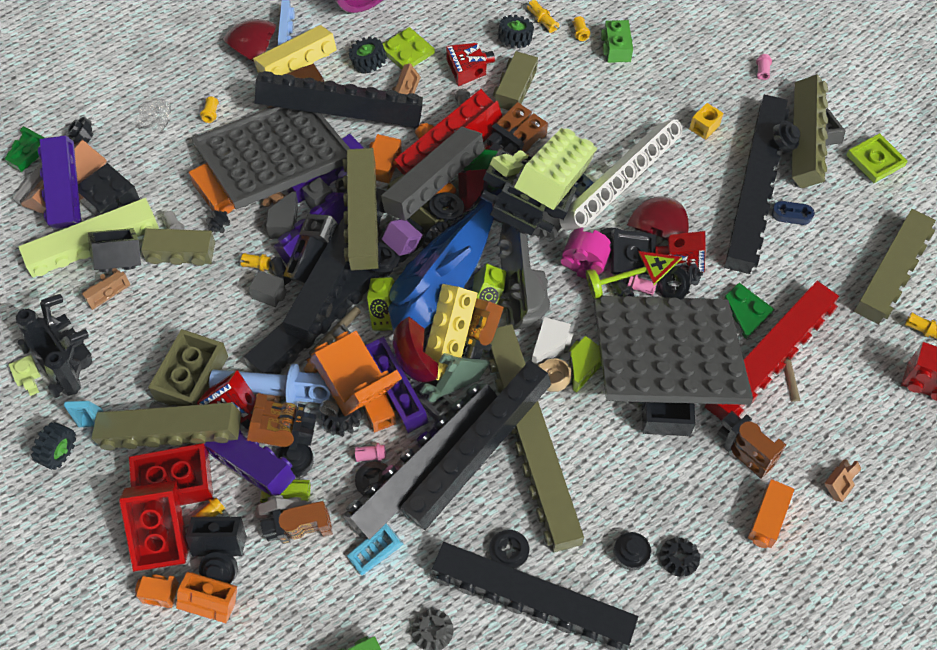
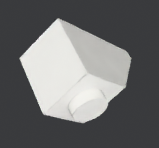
(551, 340)

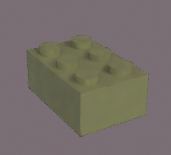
(187, 369)

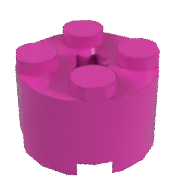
(586, 252)

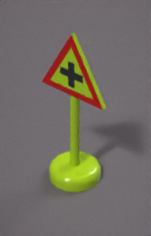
(655, 264)

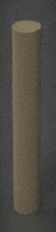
(346, 320)
(791, 381)

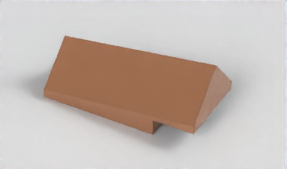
(86, 164)

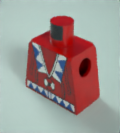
(468, 62)
(689, 246)
(232, 390)

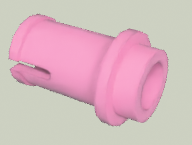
(763, 63)
(642, 285)
(370, 453)

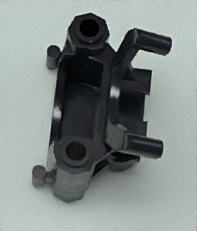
(57, 352)

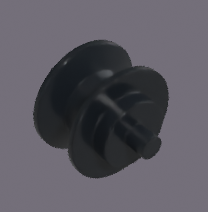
(218, 221)
(695, 274)

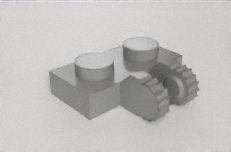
(277, 502)

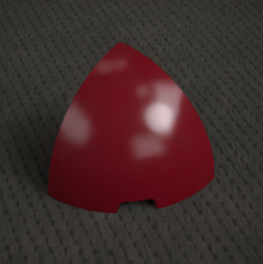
(250, 37)
(471, 187)
(660, 217)
(409, 353)

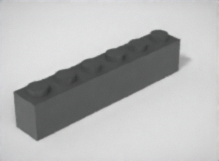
(432, 173)

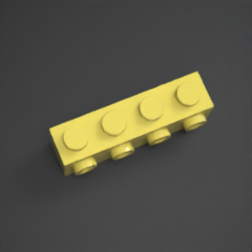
(297, 52)
(450, 324)

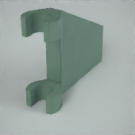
(458, 374)

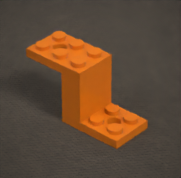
(350, 372)

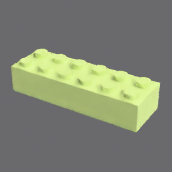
(556, 168)

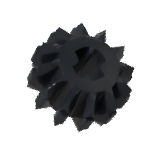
(342, 423)

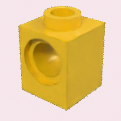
(706, 121)

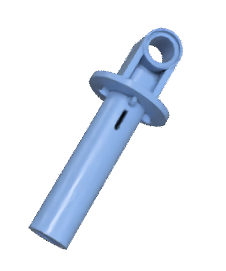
(294, 385)

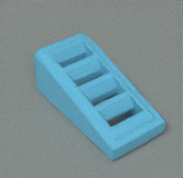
(83, 412)
(380, 556)

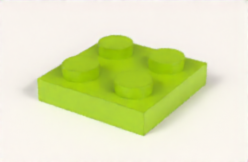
(408, 48)
(876, 158)

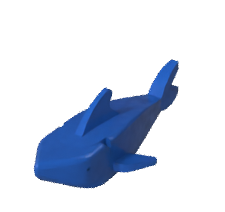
(445, 260)

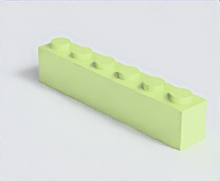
(72, 242)

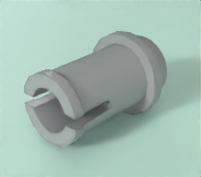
(171, 221)

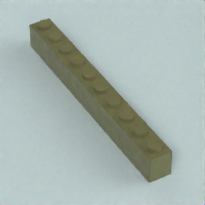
(537, 450)

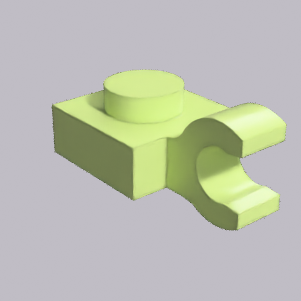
(508, 164)
(25, 372)

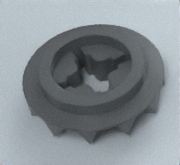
(443, 635)

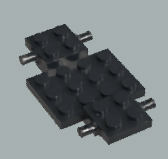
(518, 208)

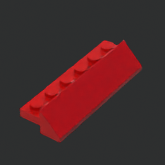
(476, 113)

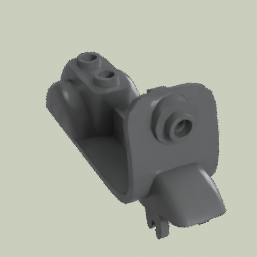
(524, 288)

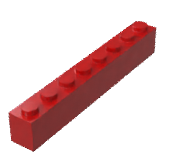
(782, 342)

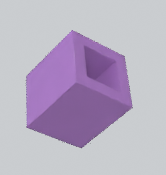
(401, 237)

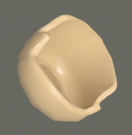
(559, 373)

